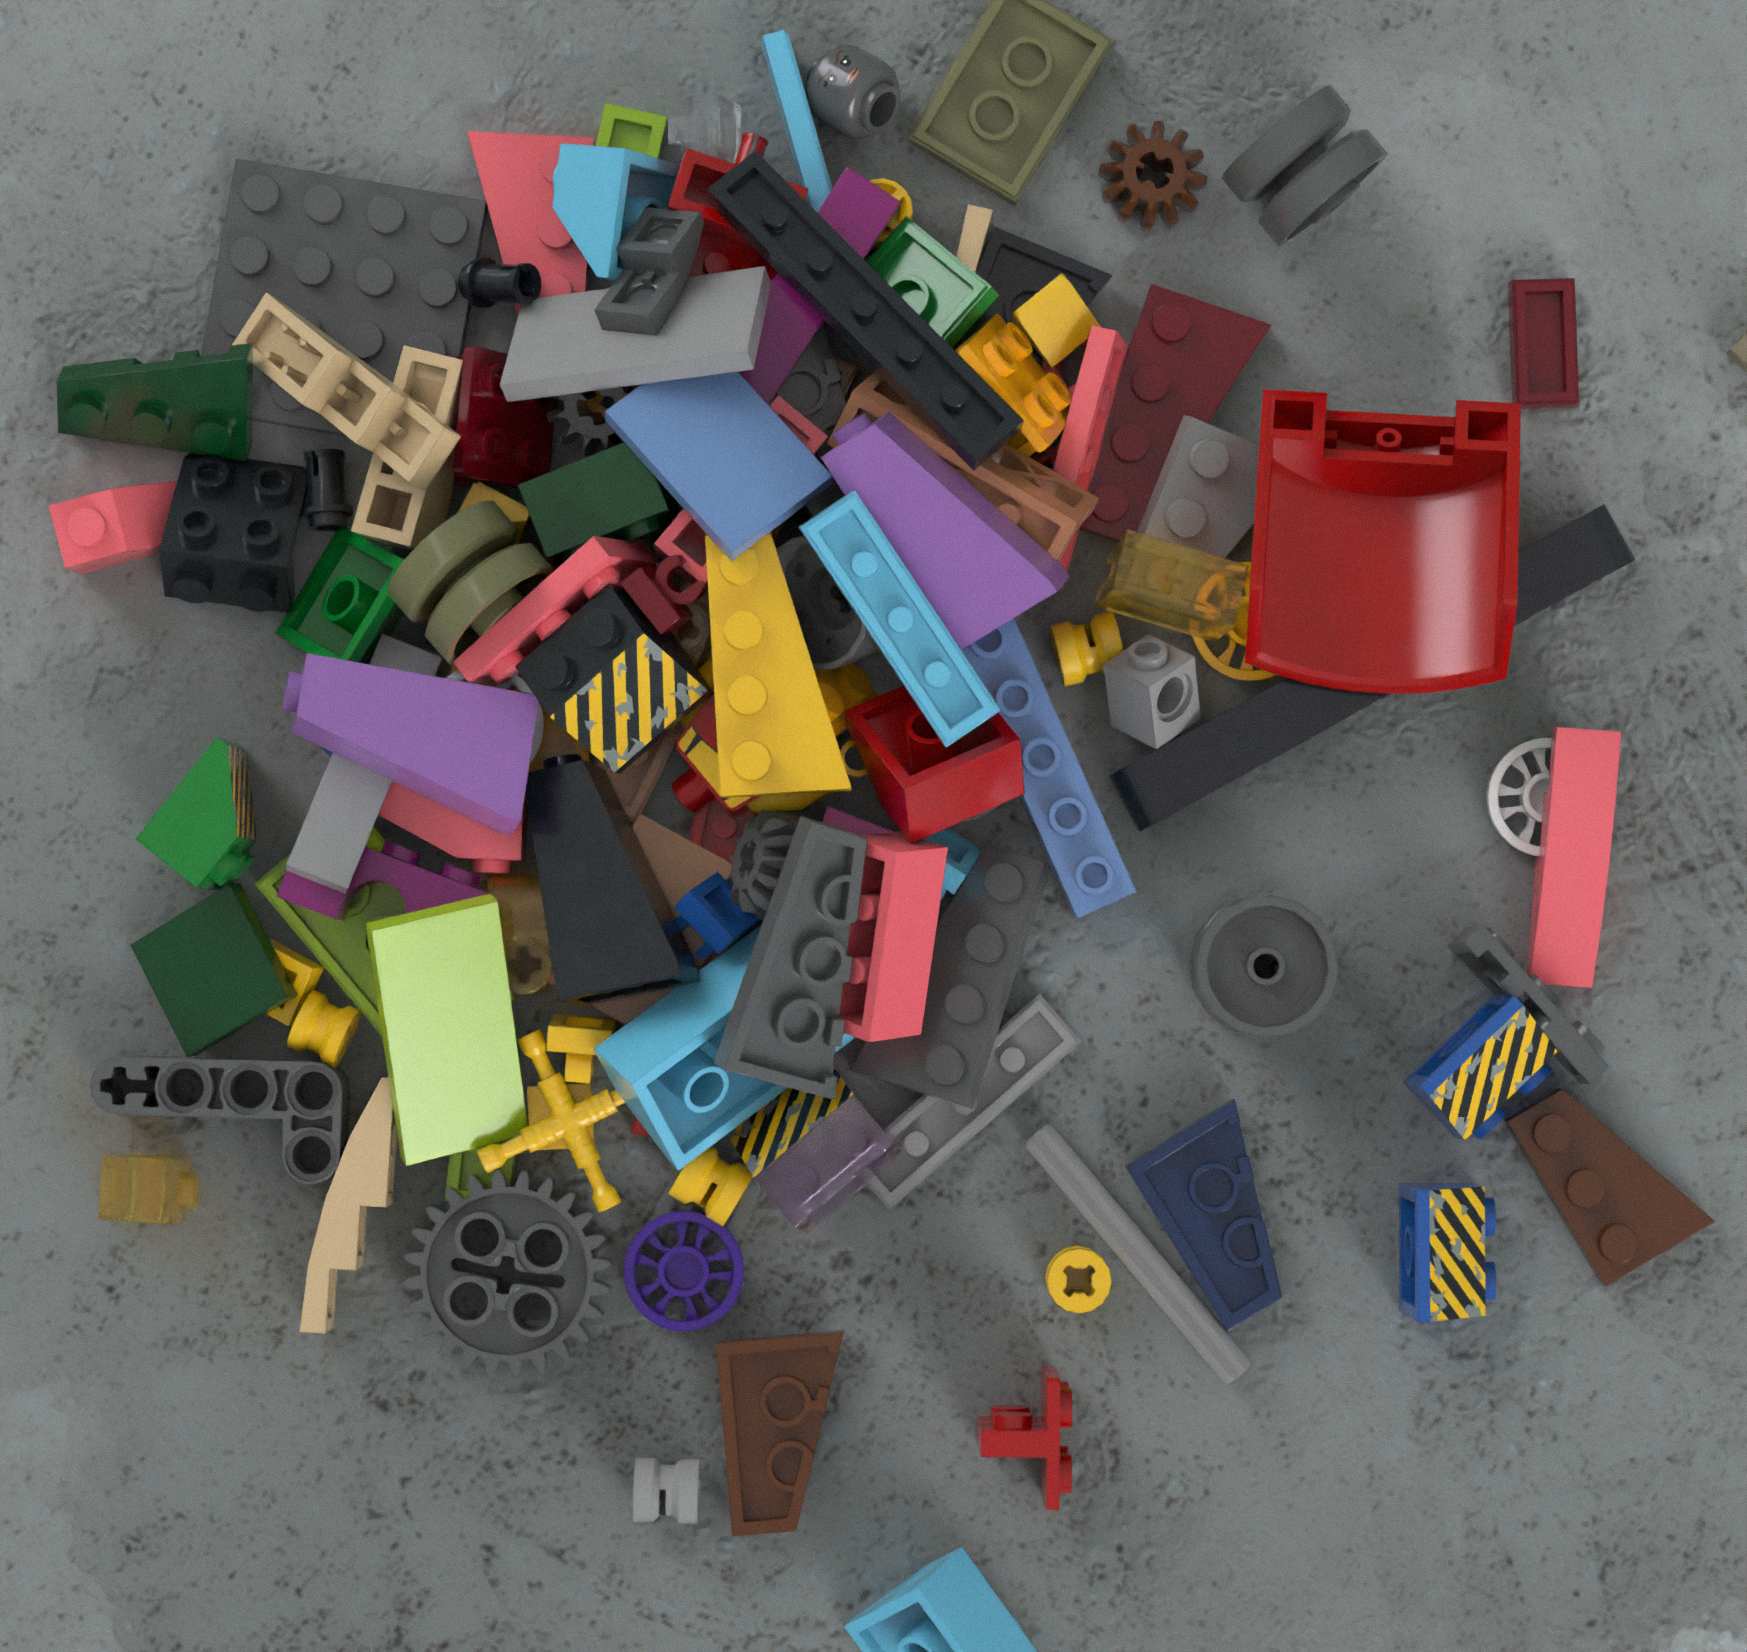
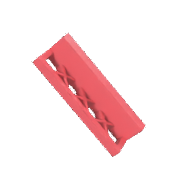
(1088, 413)

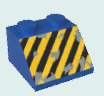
(1483, 1067)
(1444, 1250)

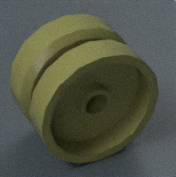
(466, 577)

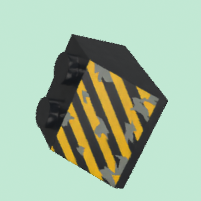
(613, 678)

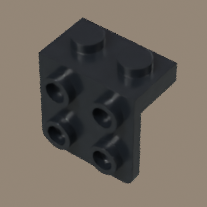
(233, 533)

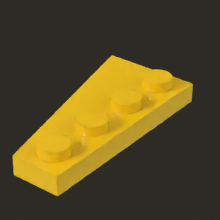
(766, 692)

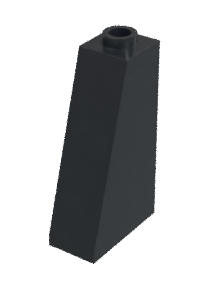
(598, 893)

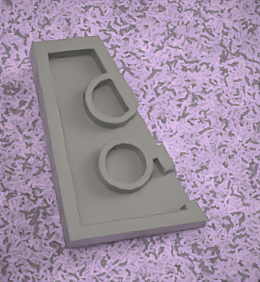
(1204, 490)

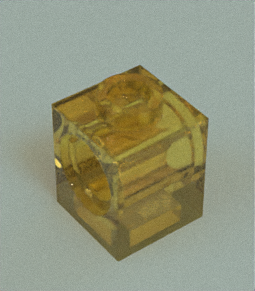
(147, 1188)

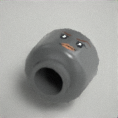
(852, 92)

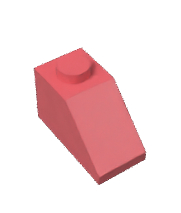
(112, 525)

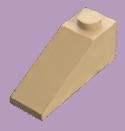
(391, 507)

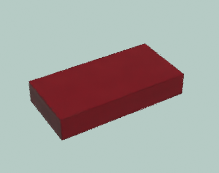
(1543, 343)

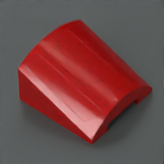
(1384, 545)

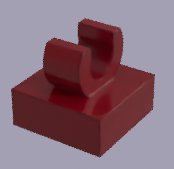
(659, 598)

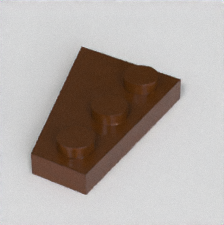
(1602, 1188)
(771, 1423)

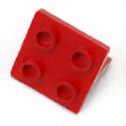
(1016, 1433)

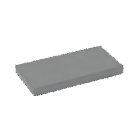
(565, 351)

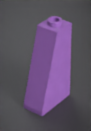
(948, 534)
(423, 731)

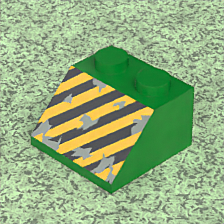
(207, 820)

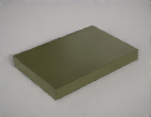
(1010, 93)

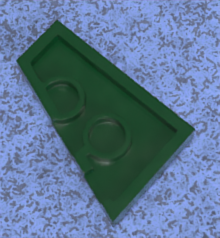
(170, 404)

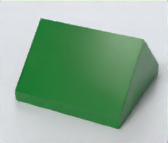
(345, 601)

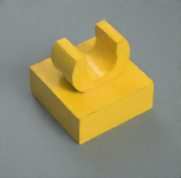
(578, 1037)

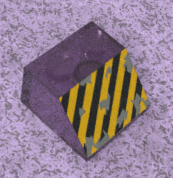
(814, 1150)

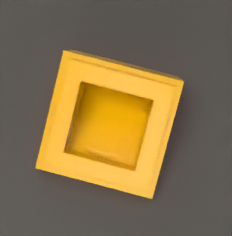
(1055, 320)

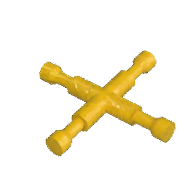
(566, 1122)

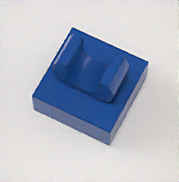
(713, 915)

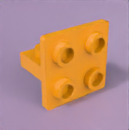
(1004, 361)

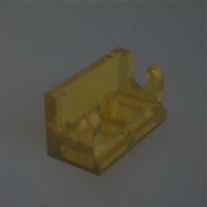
(1172, 586)

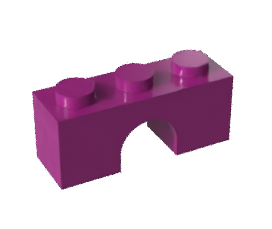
(393, 866)

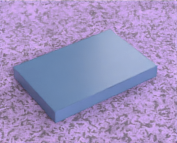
(720, 455)

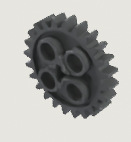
(500, 1331)

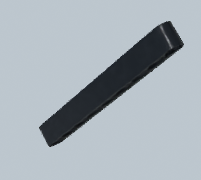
(1298, 710)

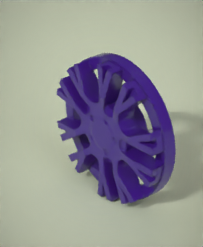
(683, 1271)

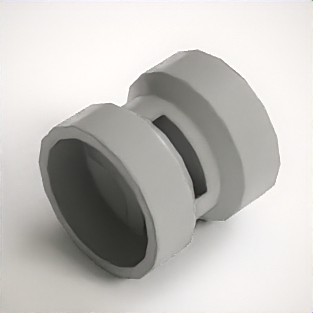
(681, 1485)

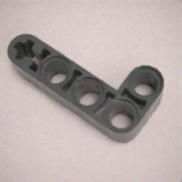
(223, 1100)

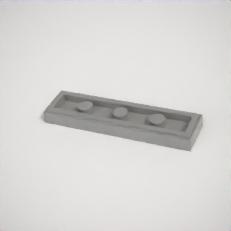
(350, 794)
(937, 1128)

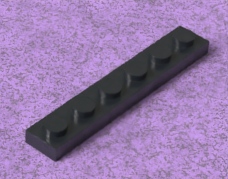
(864, 310)

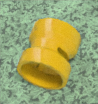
(1085, 647)
(696, 1186)

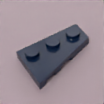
(1211, 1212)

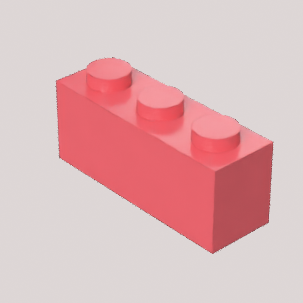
(893, 938)

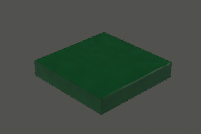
(213, 969)

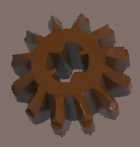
(1160, 156)

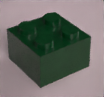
(598, 497)

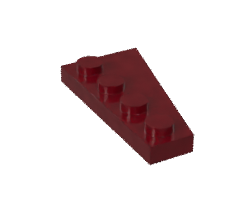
(1176, 366)

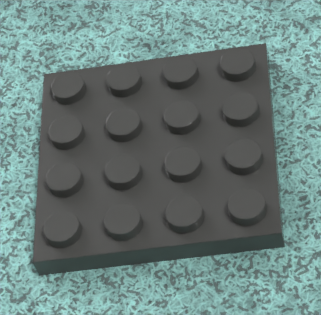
(351, 258)

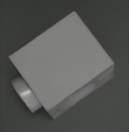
(1152, 691)

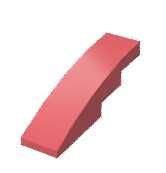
(1573, 856)

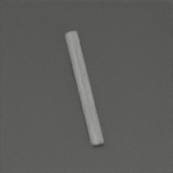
(1137, 1253)

